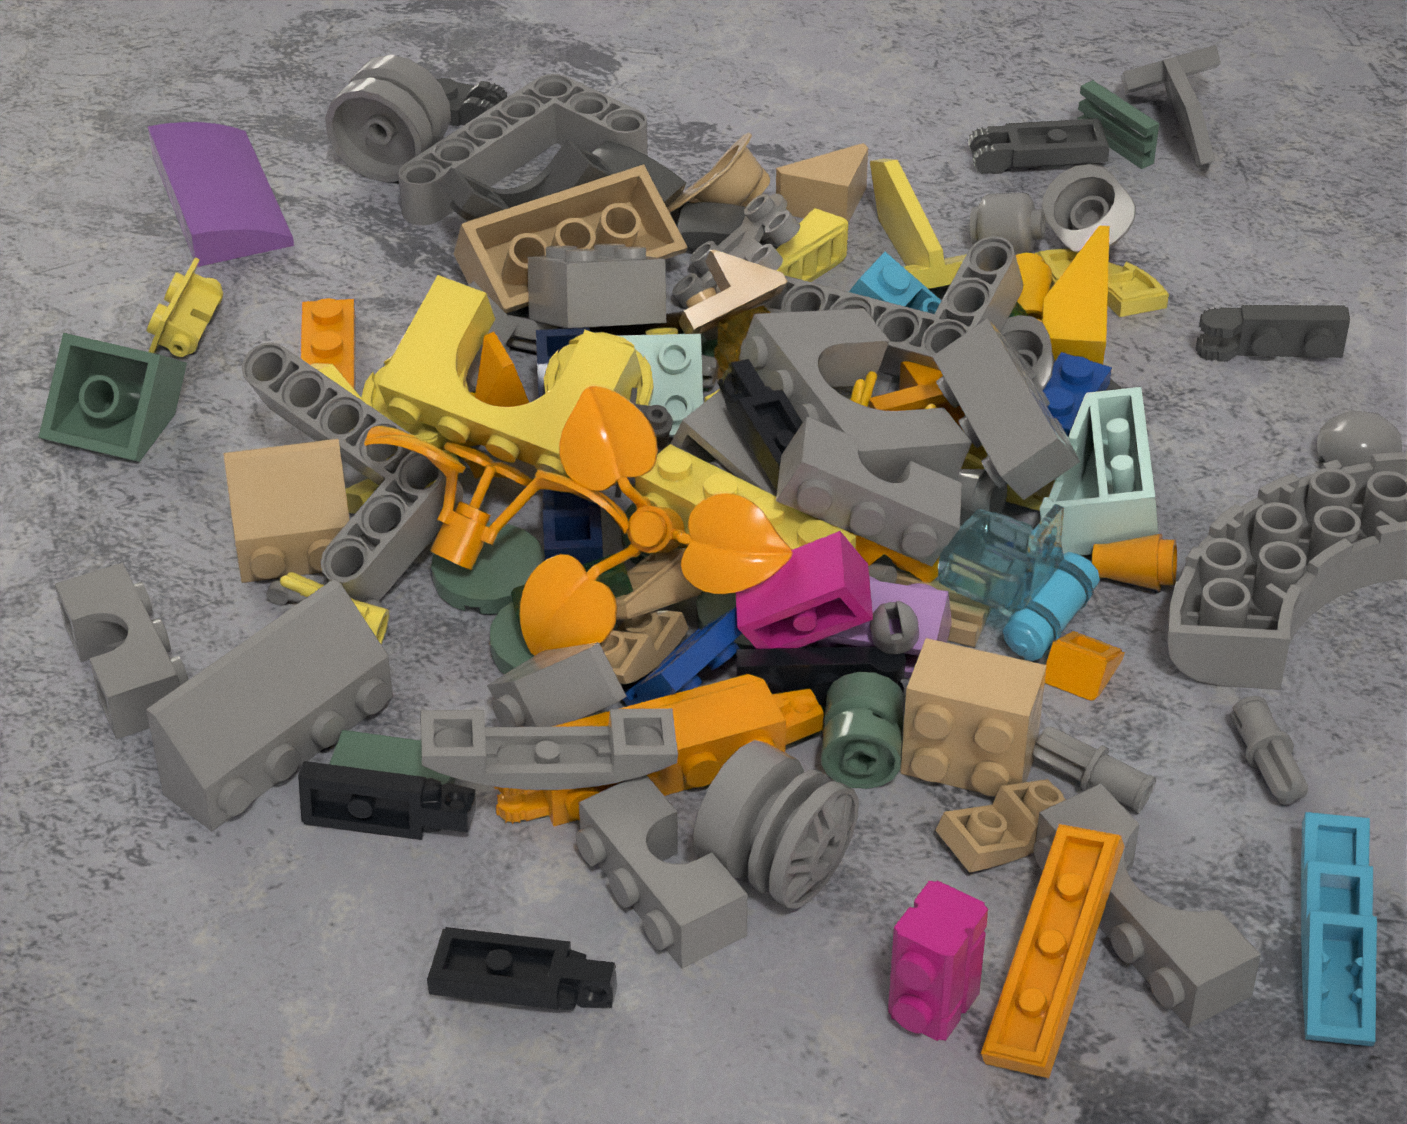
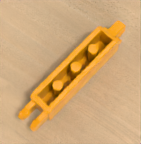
(709, 729)

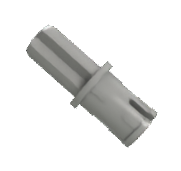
(1269, 749)
(1094, 767)

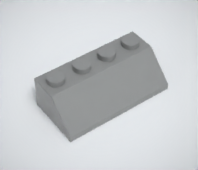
(268, 706)

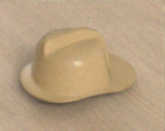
(732, 180)

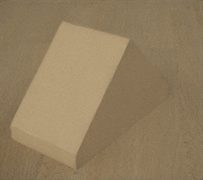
(825, 182)

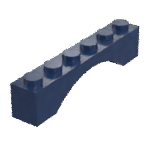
(569, 522)

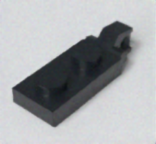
(760, 414)
(382, 801)
(519, 971)

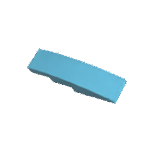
(1338, 930)

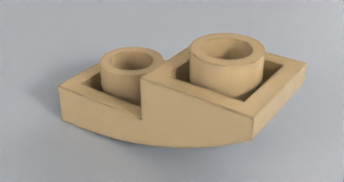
(643, 643)
(999, 831)

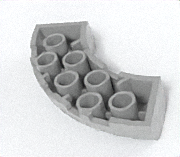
(1281, 563)

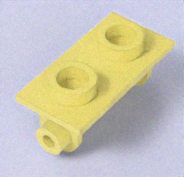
(186, 317)

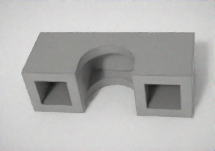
(828, 481)
(125, 648)
(682, 906)

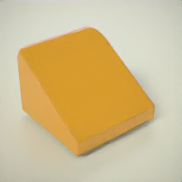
(1081, 665)

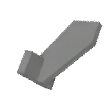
(1185, 104)

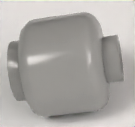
(1008, 217)

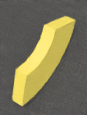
(1129, 287)

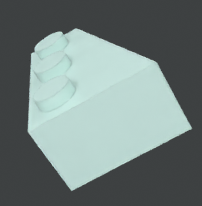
(1112, 486)

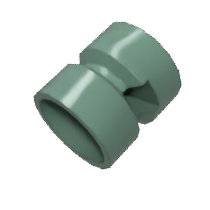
(863, 730)

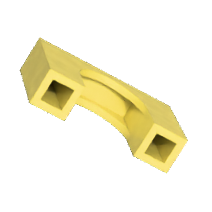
(431, 370)

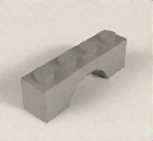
(1188, 957)

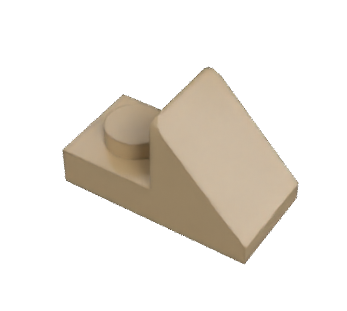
(741, 288)

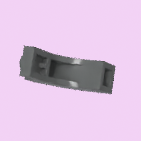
(568, 169)

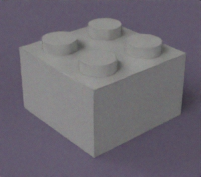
(596, 286)

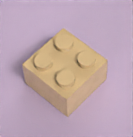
(971, 717)

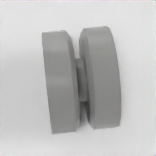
(387, 116)

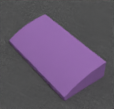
(218, 191)

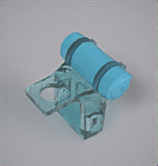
(1020, 576)

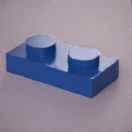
(1070, 382)

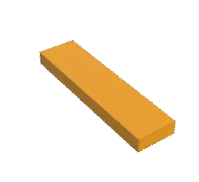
(1053, 951)

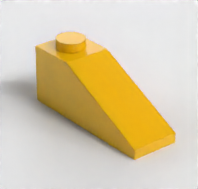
(1077, 302)

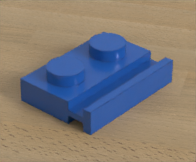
(679, 670)

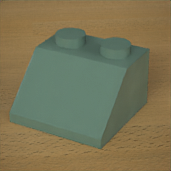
(110, 397)

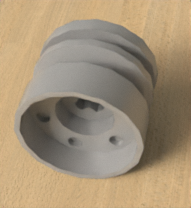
(776, 823)

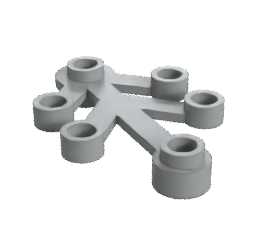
(764, 219)

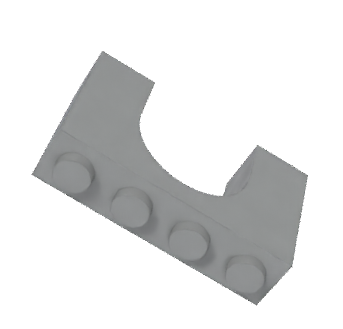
(834, 348)

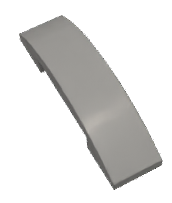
(548, 757)

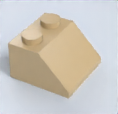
(285, 507)

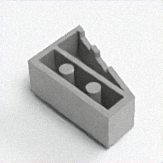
(1004, 410)

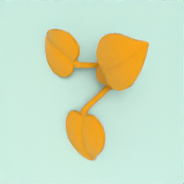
(465, 528)
(728, 540)

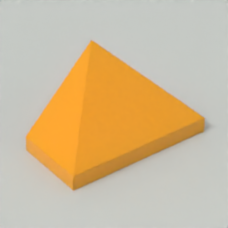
(497, 376)

